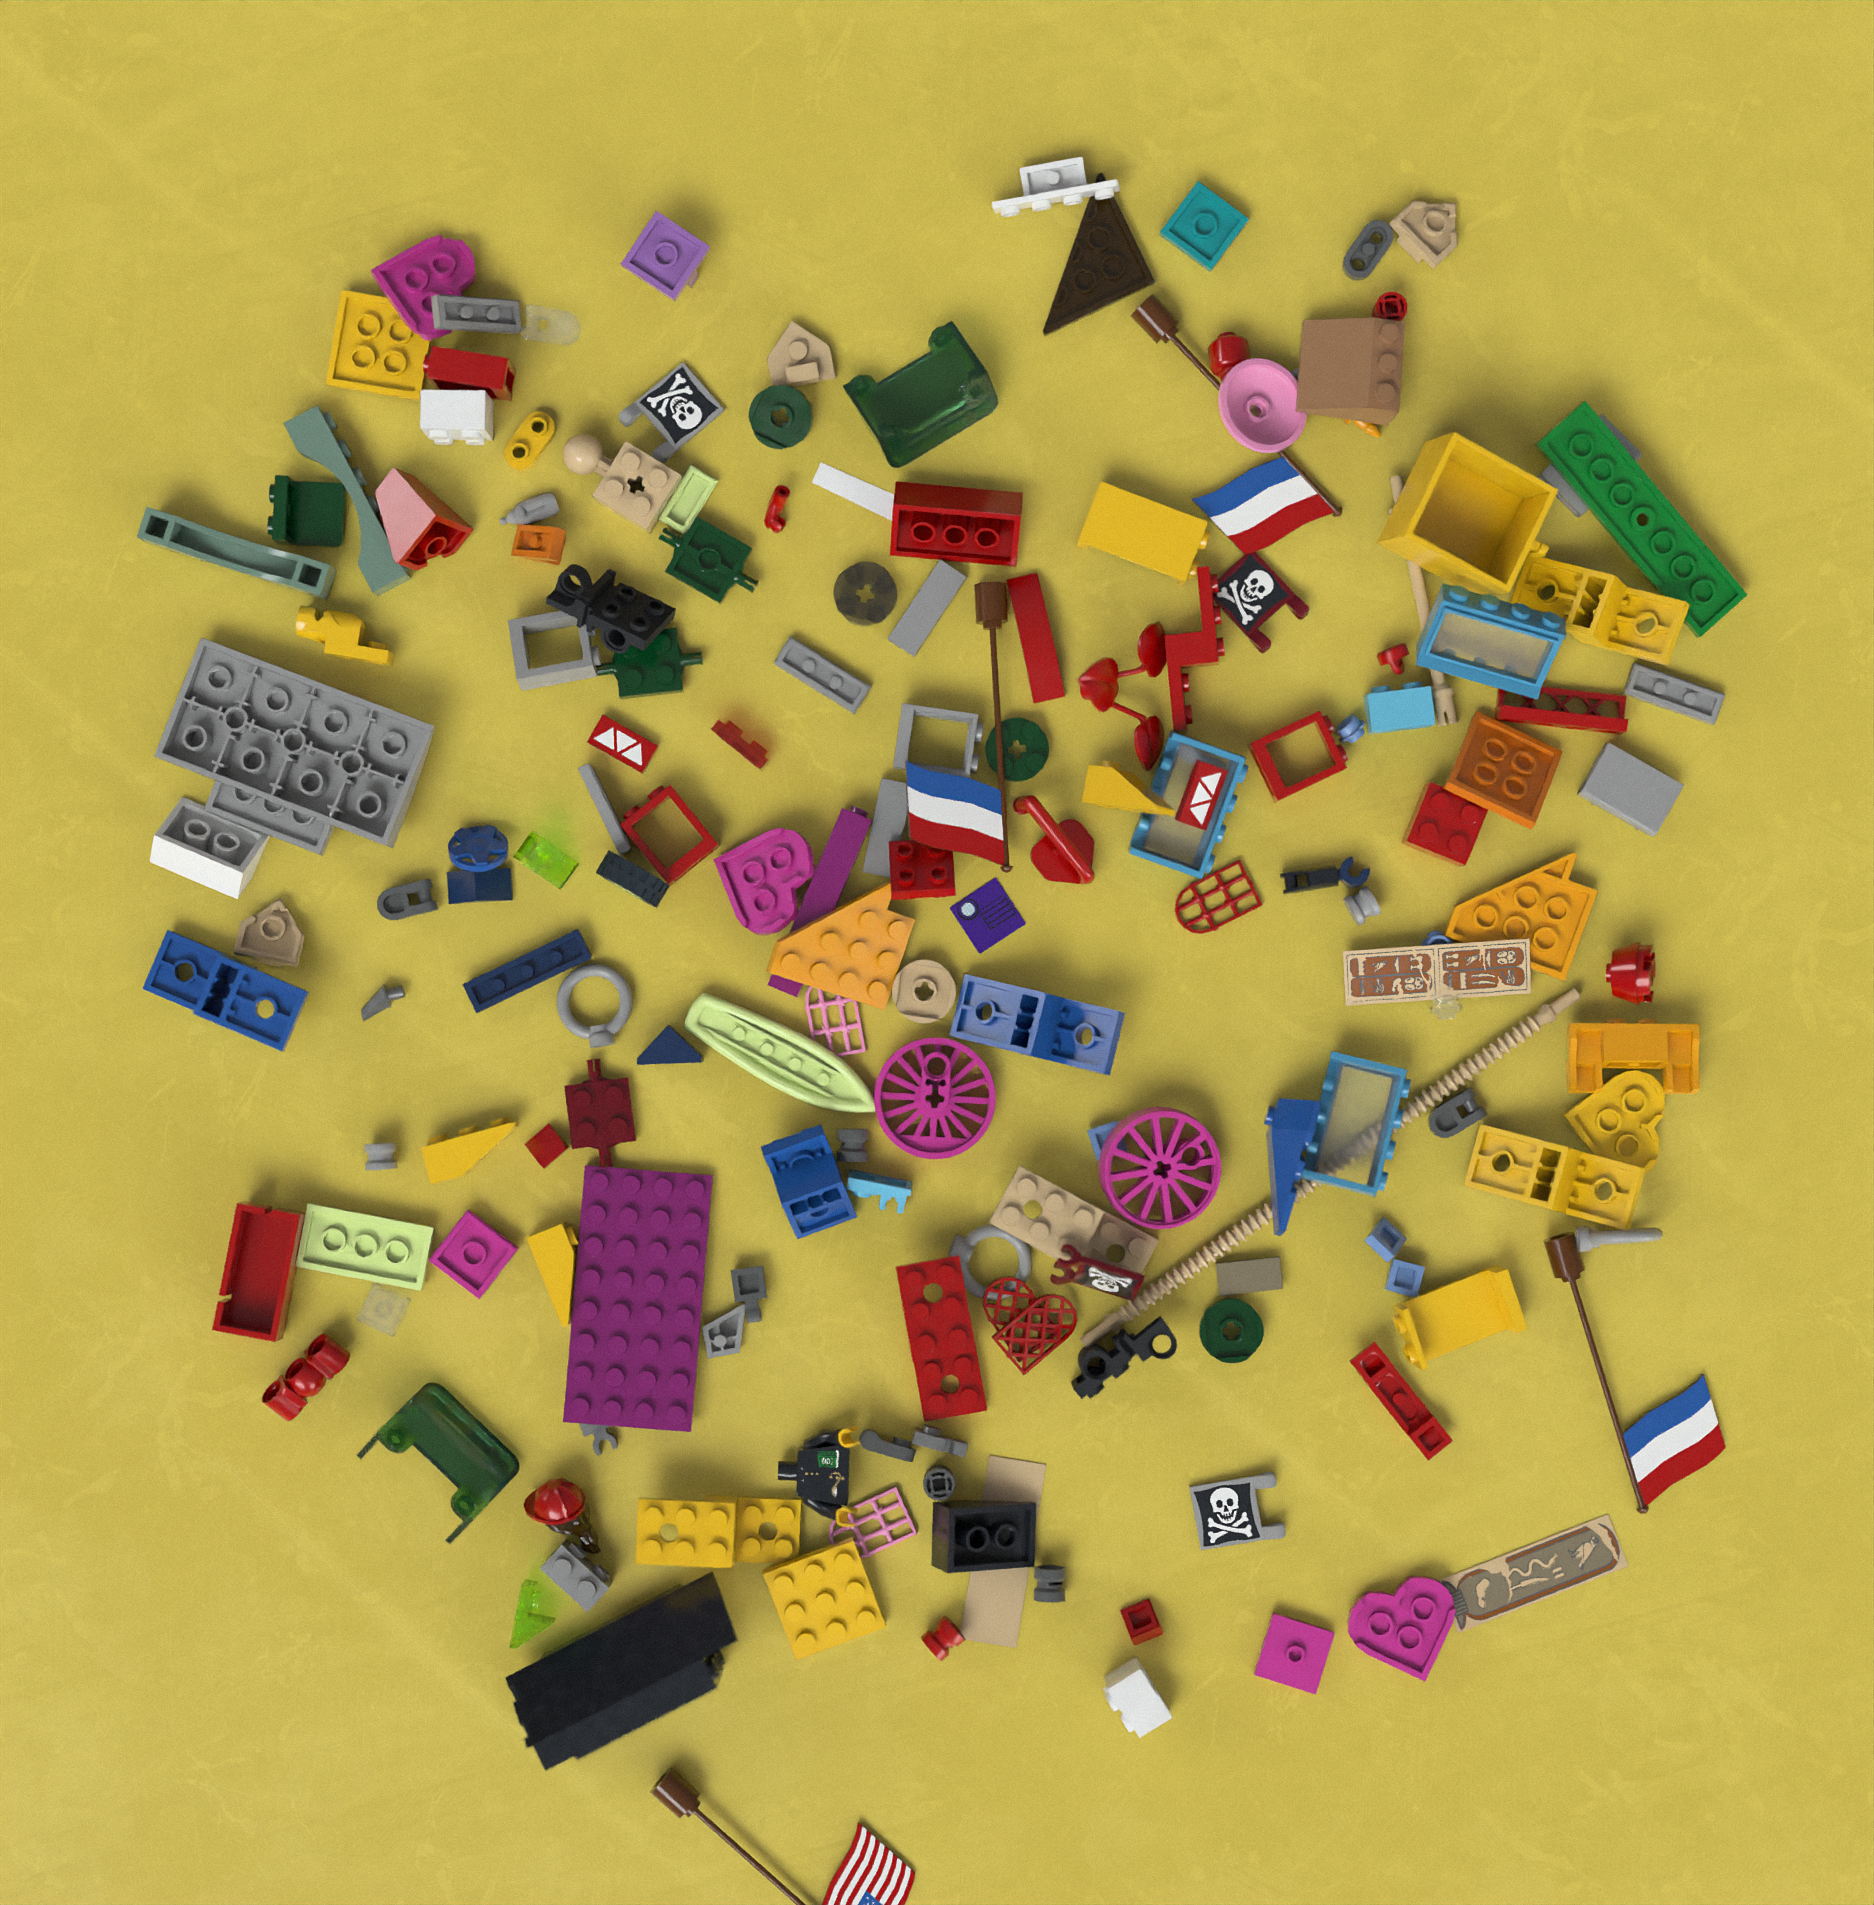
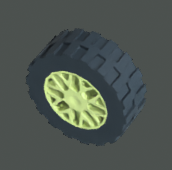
(632, 879)

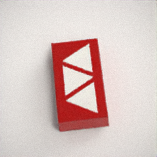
(622, 744)
(1201, 795)

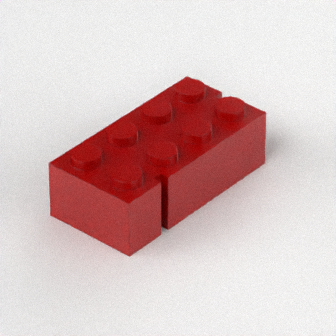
(259, 1271)

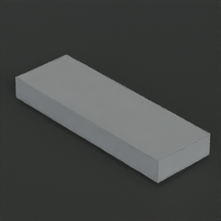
(476, 314)
(927, 608)
(822, 675)
(1673, 694)
(605, 809)
(886, 826)

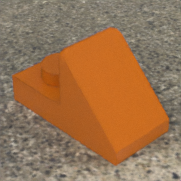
(539, 543)

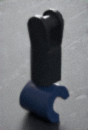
(1324, 877)

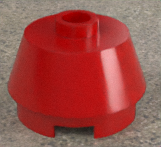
(1632, 973)

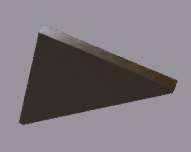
(1101, 266)

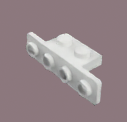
(1054, 183)

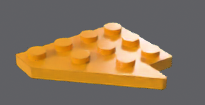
(1535, 907)

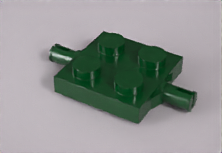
(708, 560)
(651, 671)

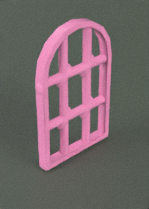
(843, 1026)
(877, 1514)

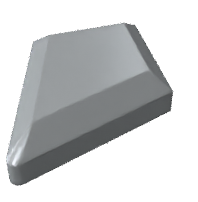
(725, 1333)

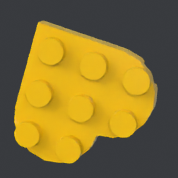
(1621, 1119)

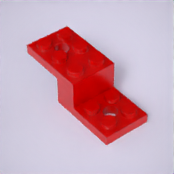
(941, 1338)

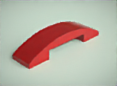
(1035, 638)
(1400, 1401)

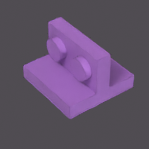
(666, 256)

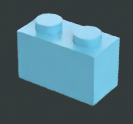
(1399, 708)

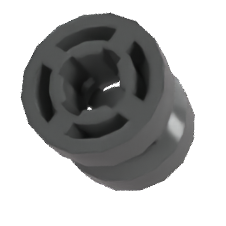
(852, 1145)
(939, 1477)
(1049, 1583)

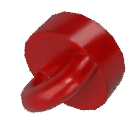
(1394, 657)

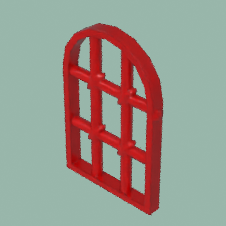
(1228, 902)

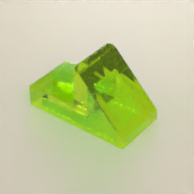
(546, 860)
(527, 1623)

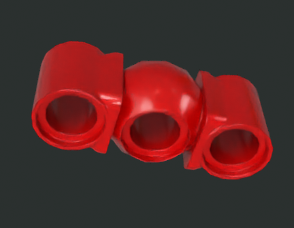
(305, 1377)

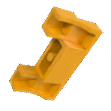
(1633, 1046)

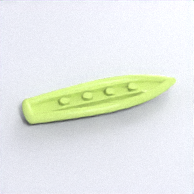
(778, 1055)

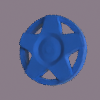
(478, 845)

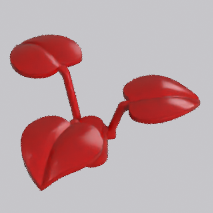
(1101, 687)

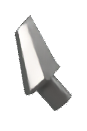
(381, 1000)

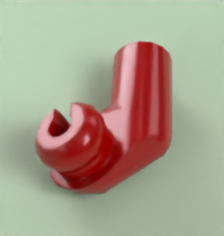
(775, 507)

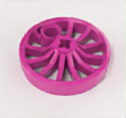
(1170, 1155)

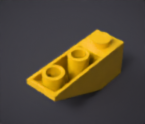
(459, 1155)

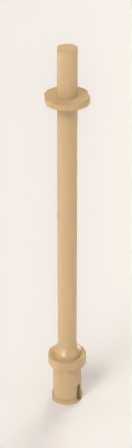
(1441, 690)

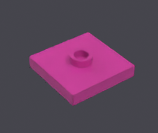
(474, 1254)
(1294, 1653)

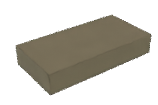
(1249, 1276)

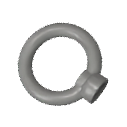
(602, 1034)
(1593, 1238)
(964, 1247)

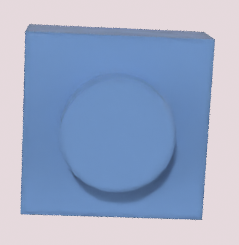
(1098, 1136)
(1385, 1239)
(1404, 1277)

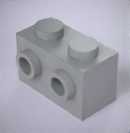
(577, 1574)

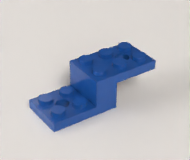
(225, 990)
(1037, 1024)

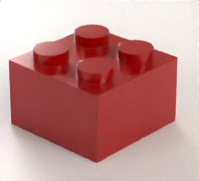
(1444, 825)

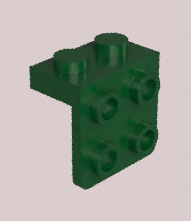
(307, 512)

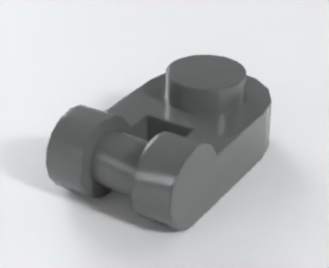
(396, 904)
(1445, 1120)
(898, 1448)

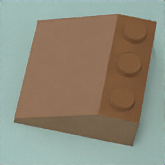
(1351, 369)

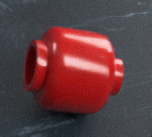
(1227, 352)

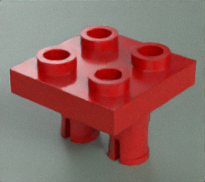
(920, 871)

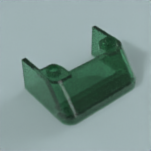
(454, 1445)

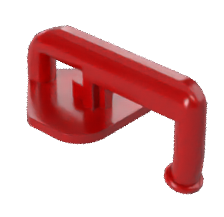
(1064, 851)

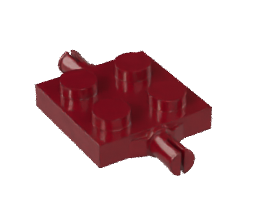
(599, 1113)

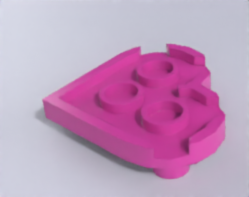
(422, 272)
(764, 879)
(1404, 1626)

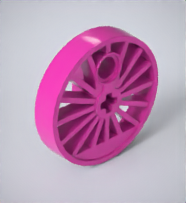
(934, 1146)

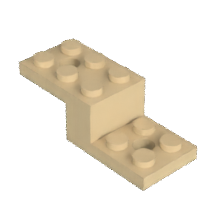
(1068, 1221)

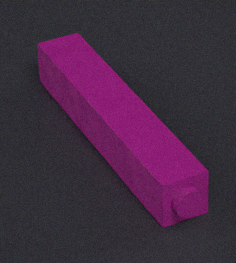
(829, 878)

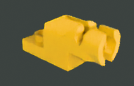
(342, 635)

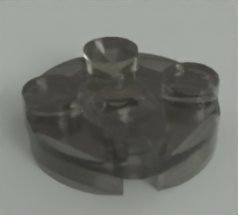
(856, 578)

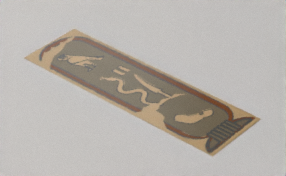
(1535, 1572)

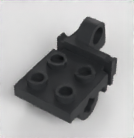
(618, 611)
(1116, 1360)

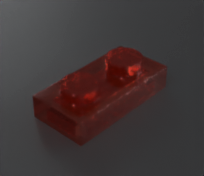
(731, 735)

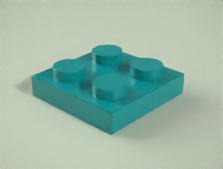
(1204, 226)

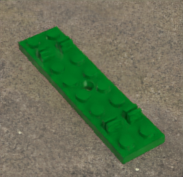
(1619, 491)

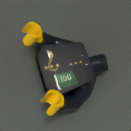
(823, 1473)

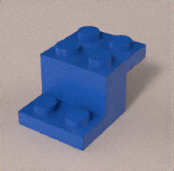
(808, 1181)

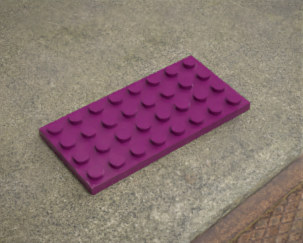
(638, 1298)

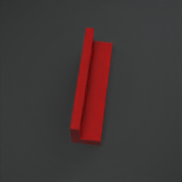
(1565, 719)

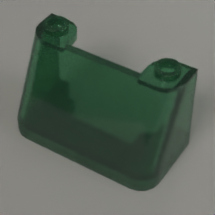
(925, 399)

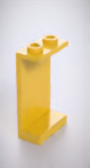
(1144, 532)
(1458, 1315)

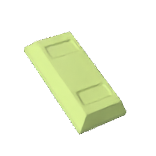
(688, 499)

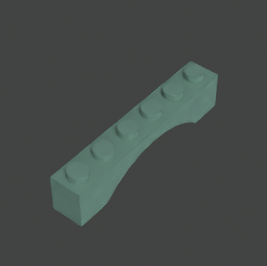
(316, 440)
(236, 553)

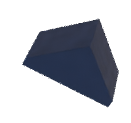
(479, 886)
(669, 1048)

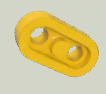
(532, 442)

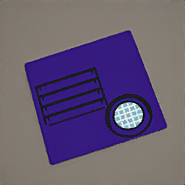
(987, 915)

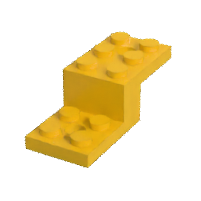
(1603, 609)
(1554, 1177)
(717, 1531)

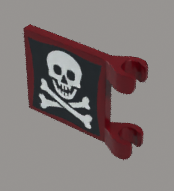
(1253, 594)
(1097, 1275)

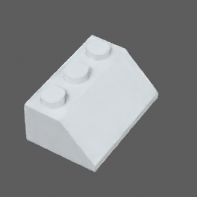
(208, 848)

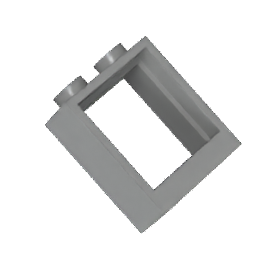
(553, 674)
(904, 736)

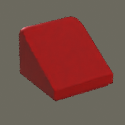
(546, 1146)
(1141, 1622)

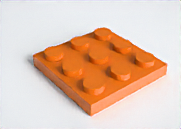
(1503, 770)

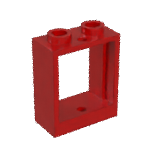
(470, 371)
(1269, 771)
(690, 859)

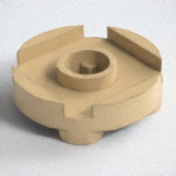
(909, 1002)

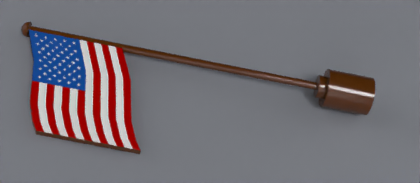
(865, 1877)

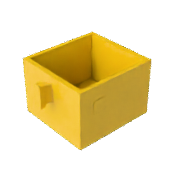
(1468, 516)

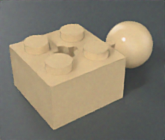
(585, 455)

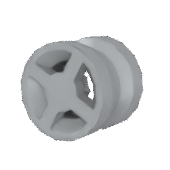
(1362, 905)
(380, 1156)

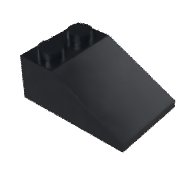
(983, 1535)

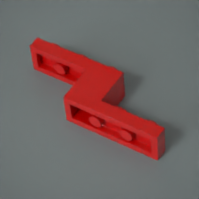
(1193, 649)

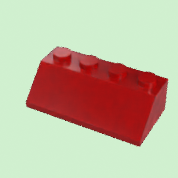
(956, 524)

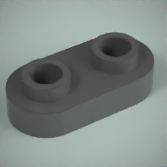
(1367, 251)

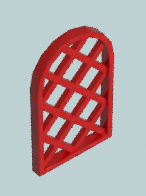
(1012, 1309)
(1042, 1354)

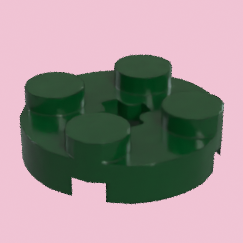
(764, 423)
(1031, 760)
(1219, 1344)

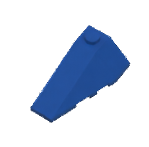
(1288, 1134)

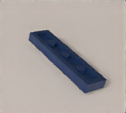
(527, 971)

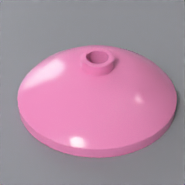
(1272, 396)

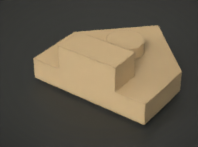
(1426, 231)
(800, 358)
(271, 937)

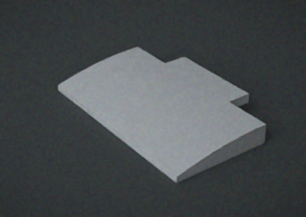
(293, 751)

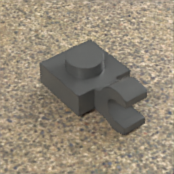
(749, 1287)

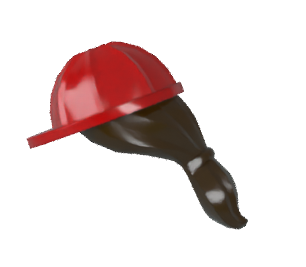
(563, 1510)

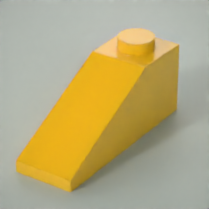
(1121, 790)
(556, 1260)

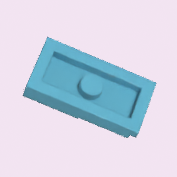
(868, 1184)

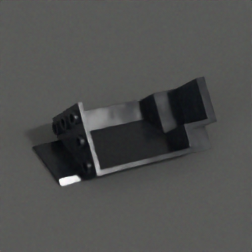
(624, 1672)

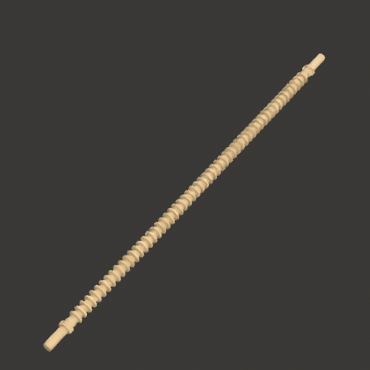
(1114, 1321)

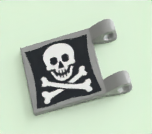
(677, 408)
(1229, 1512)

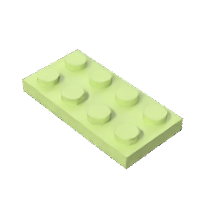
(365, 1246)

